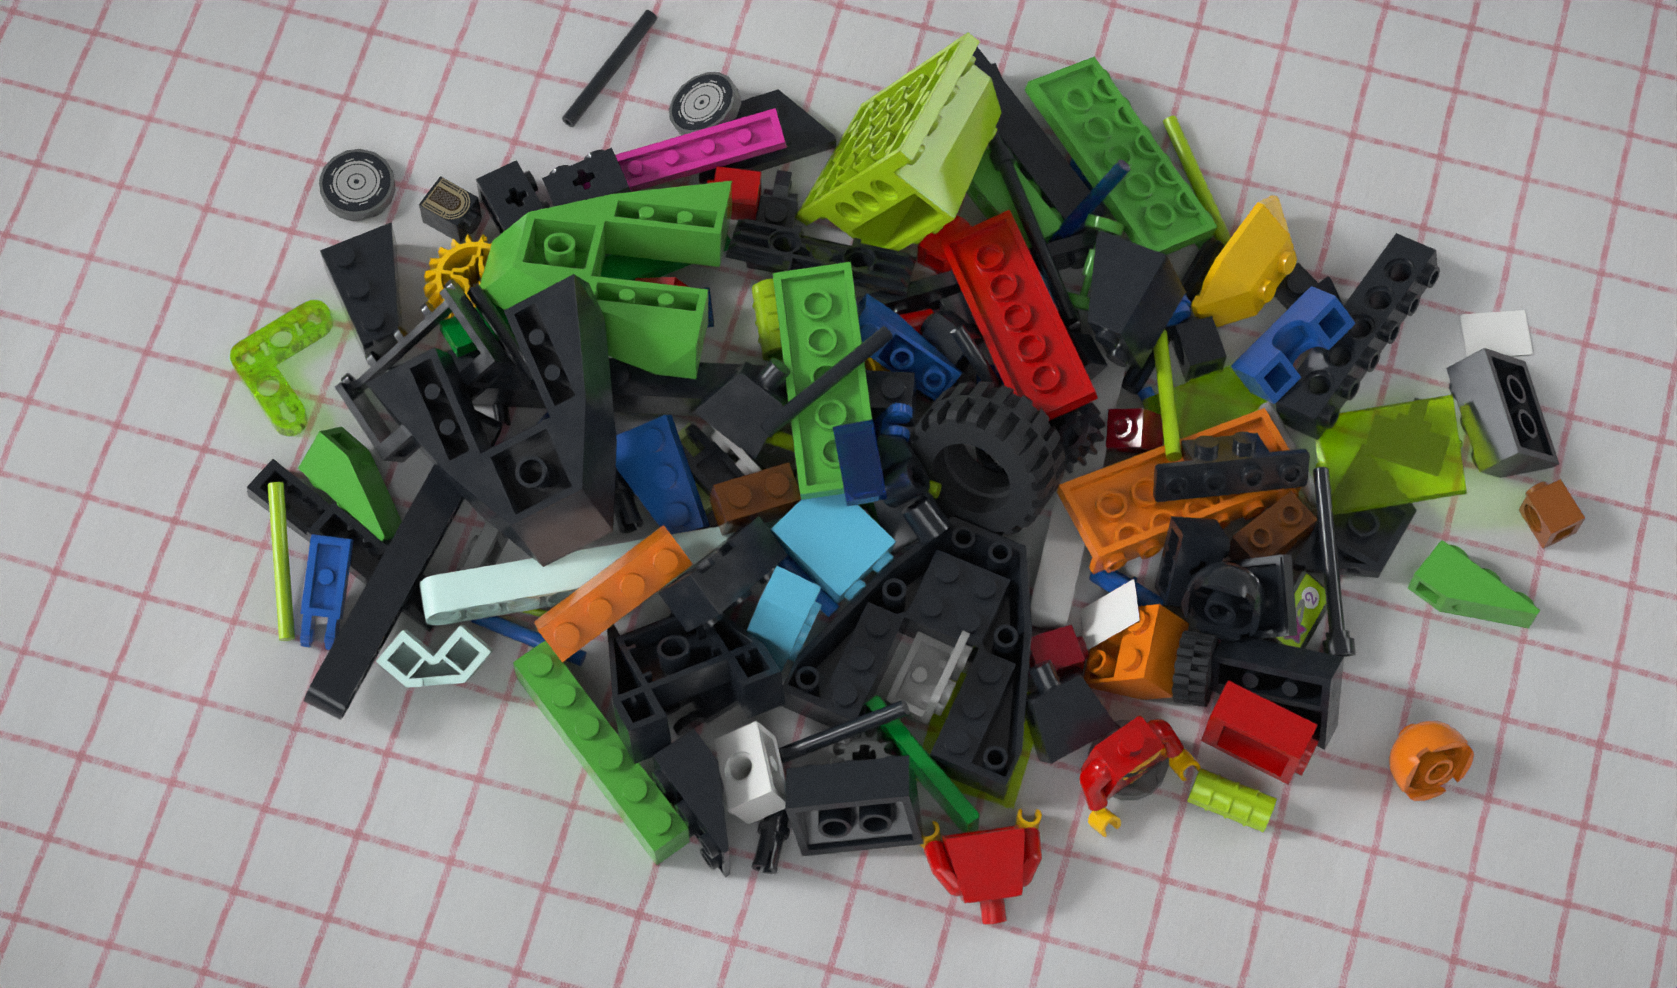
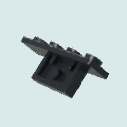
(1229, 467)

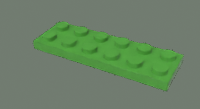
(816, 332)

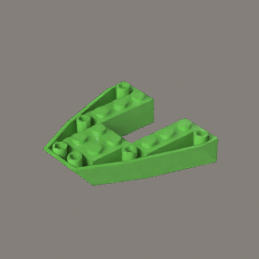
(645, 322)

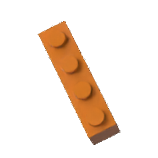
(612, 593)

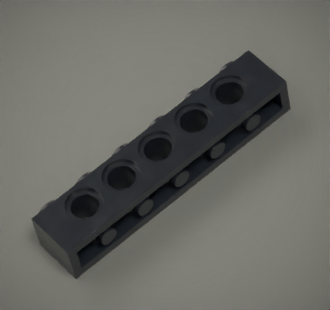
(1379, 289)

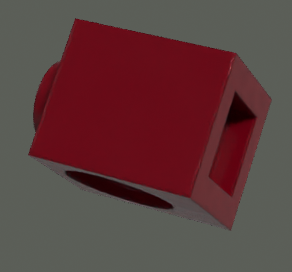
(1133, 430)
(1062, 648)

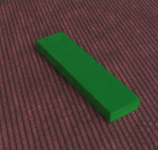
(928, 771)

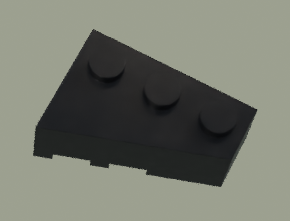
(1286, 675)

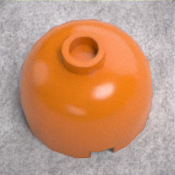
(1429, 757)

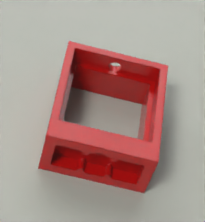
(1260, 733)

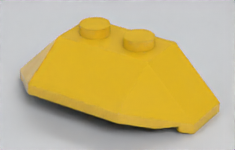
(1248, 266)

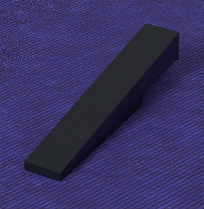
(1035, 152)
(311, 514)

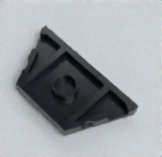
(801, 133)
(1362, 539)

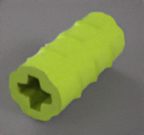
(767, 319)
(1232, 800)

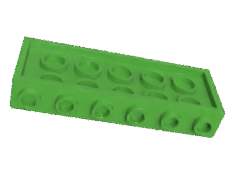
(1103, 128)

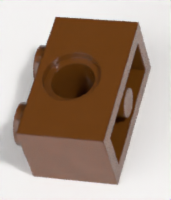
(1274, 531)

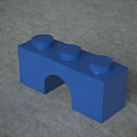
(1310, 322)

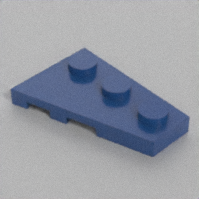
(660, 475)

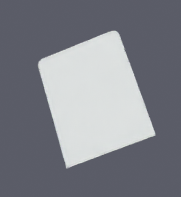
(1498, 331)
(1110, 614)

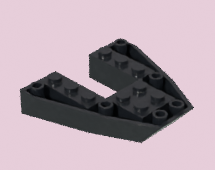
(553, 481)
(940, 588)

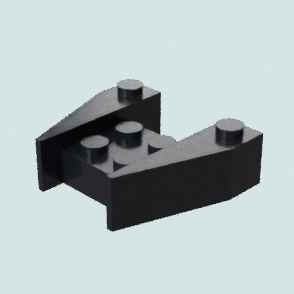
(669, 664)

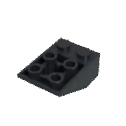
(691, 782)

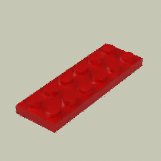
(1018, 316)

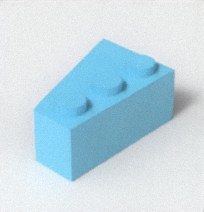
(785, 615)

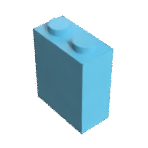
(834, 544)

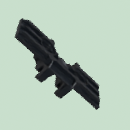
(756, 243)

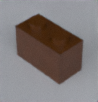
(760, 494)

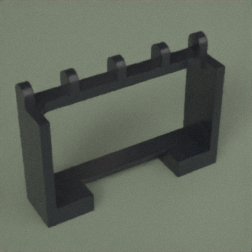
(476, 376)

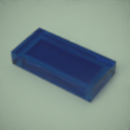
(859, 463)

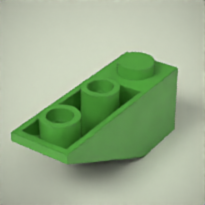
(351, 477)
(1463, 588)

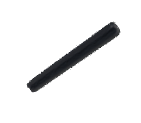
(1192, 282)

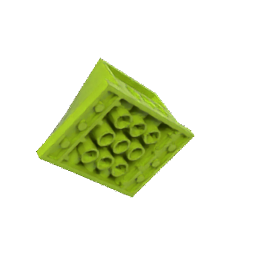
(909, 152)

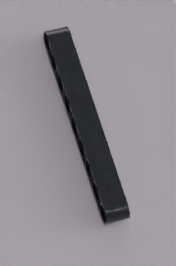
(388, 590)

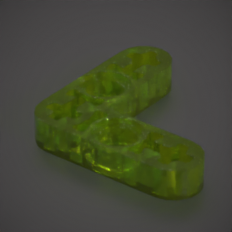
(266, 366)

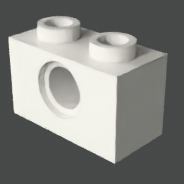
(751, 772)

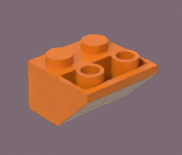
(1140, 657)

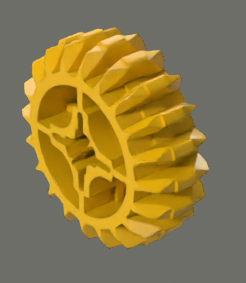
(460, 263)

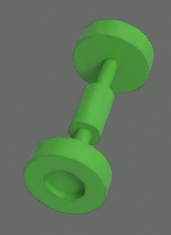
(1097, 223)

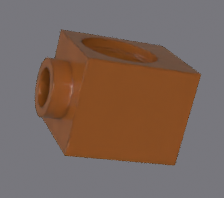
(1551, 512)

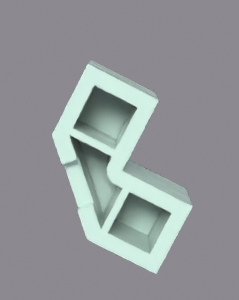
(419, 666)

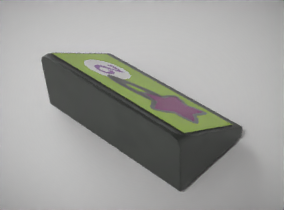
(1310, 609)

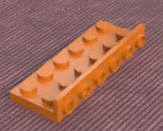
(1123, 520)

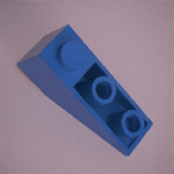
(907, 349)

